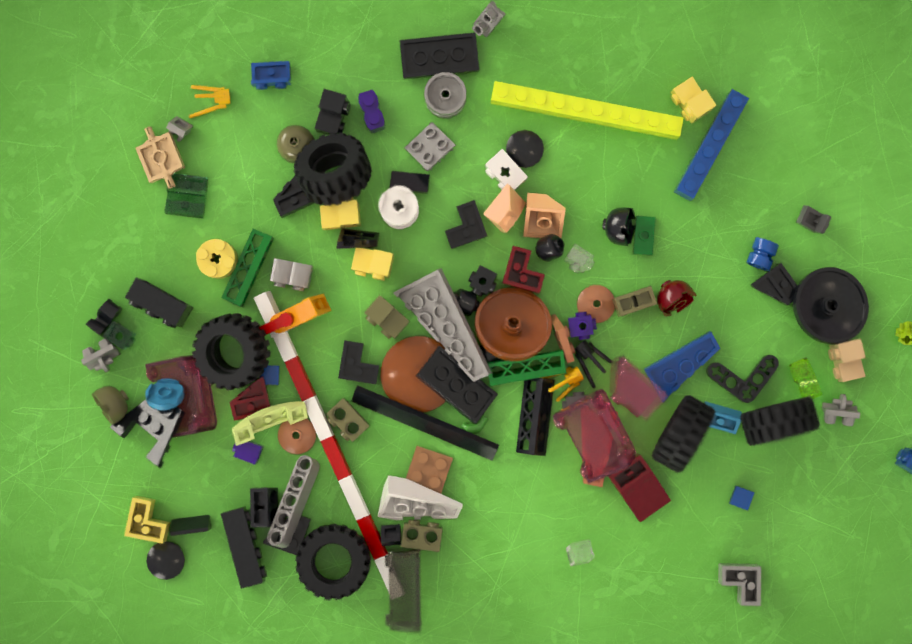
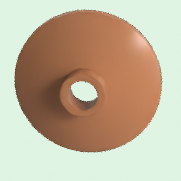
(599, 293)
(303, 443)

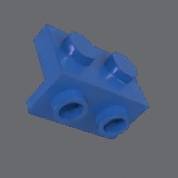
(271, 74)

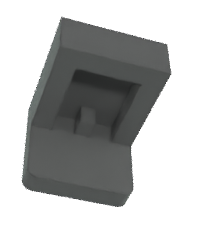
(813, 220)
(571, 399)

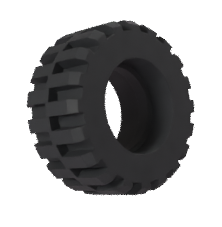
(338, 184)
(211, 361)
(780, 421)
(683, 434)
(314, 580)

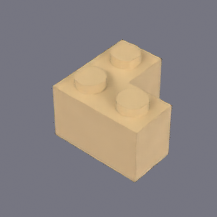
(847, 360)

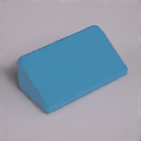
(725, 418)

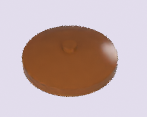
(513, 324)
(400, 372)

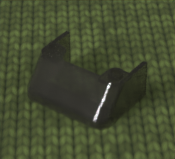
(404, 590)

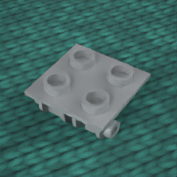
(430, 146)

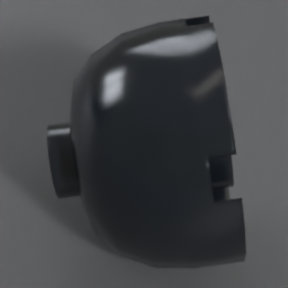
(619, 226)

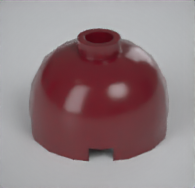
(674, 296)

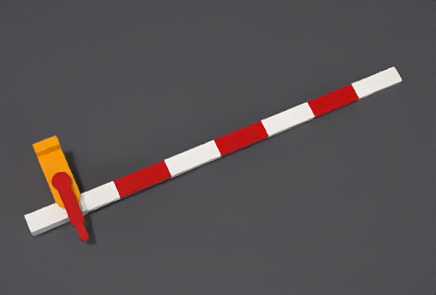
(277, 325)

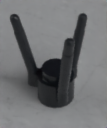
(584, 350)

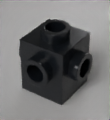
(482, 274)

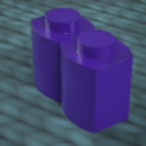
(372, 114)

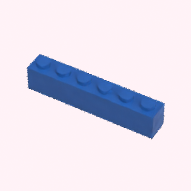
(711, 145)

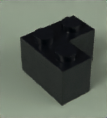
(332, 108)

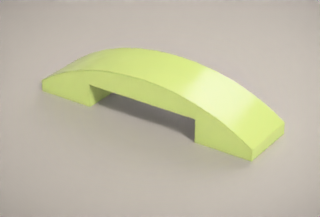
(268, 417)

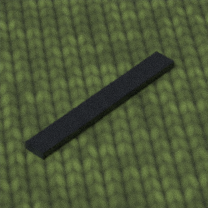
(424, 422)

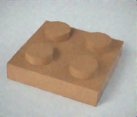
(429, 468)

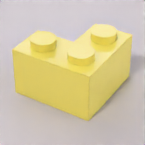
(692, 100)
(340, 216)
(372, 262)
(140, 521)

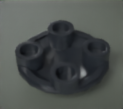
(525, 148)
(165, 560)

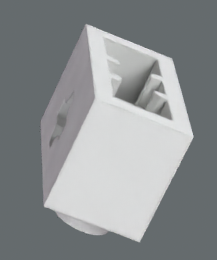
(503, 161)

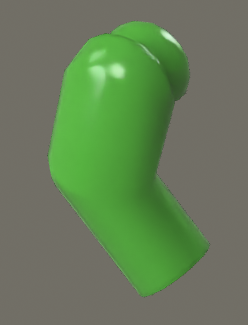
(474, 428)

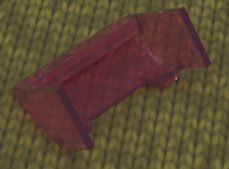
(633, 388)

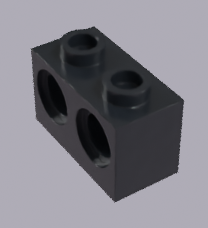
(263, 506)

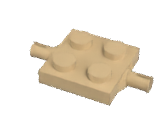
(160, 157)

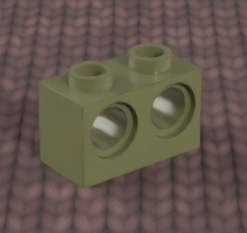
(634, 301)
(351, 416)
(421, 541)

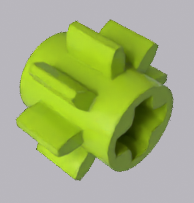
(904, 333)

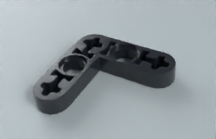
(740, 384)

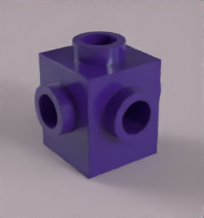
(576, 331)

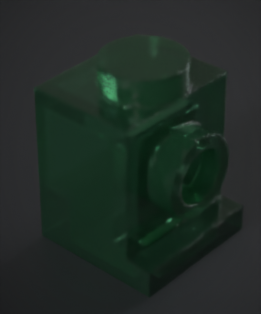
(112, 332)

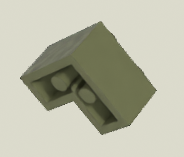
(387, 317)

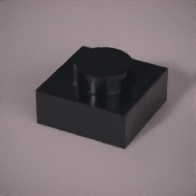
(390, 535)

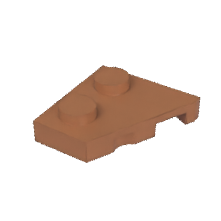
(562, 334)

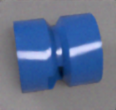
(762, 254)

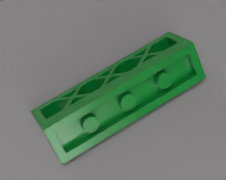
(253, 271)
(527, 372)

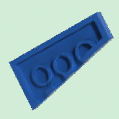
(681, 364)

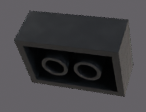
(158, 303)

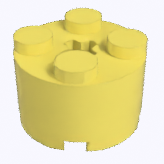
(206, 255)

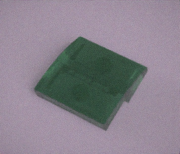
(187, 197)

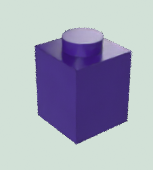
(248, 451)

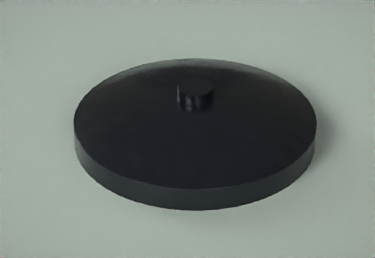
(830, 305)

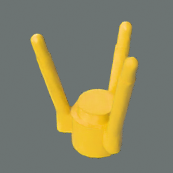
(220, 96)
(573, 376)

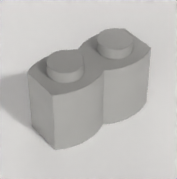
(291, 273)

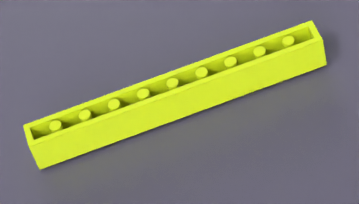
(586, 110)

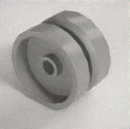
(448, 106)

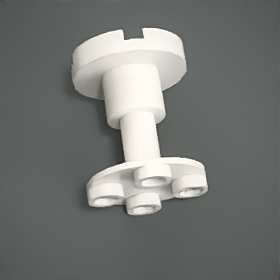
(399, 207)

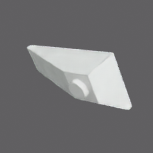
(409, 499)

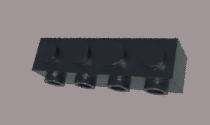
(243, 547)

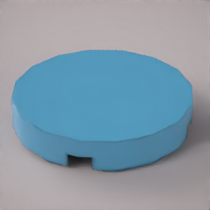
(164, 394)

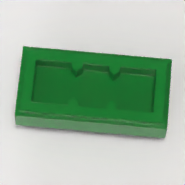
(644, 235)

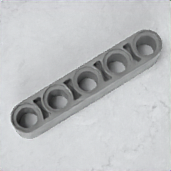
(286, 509)

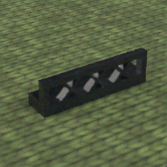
(539, 417)

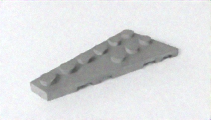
(442, 317)

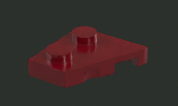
(250, 400)

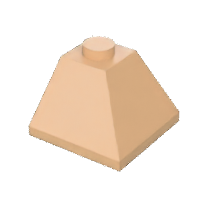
(505, 209)
(543, 216)

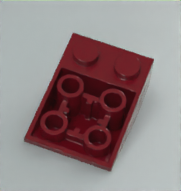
(640, 488)

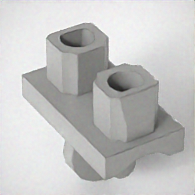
(488, 20)
(101, 358)
(842, 408)

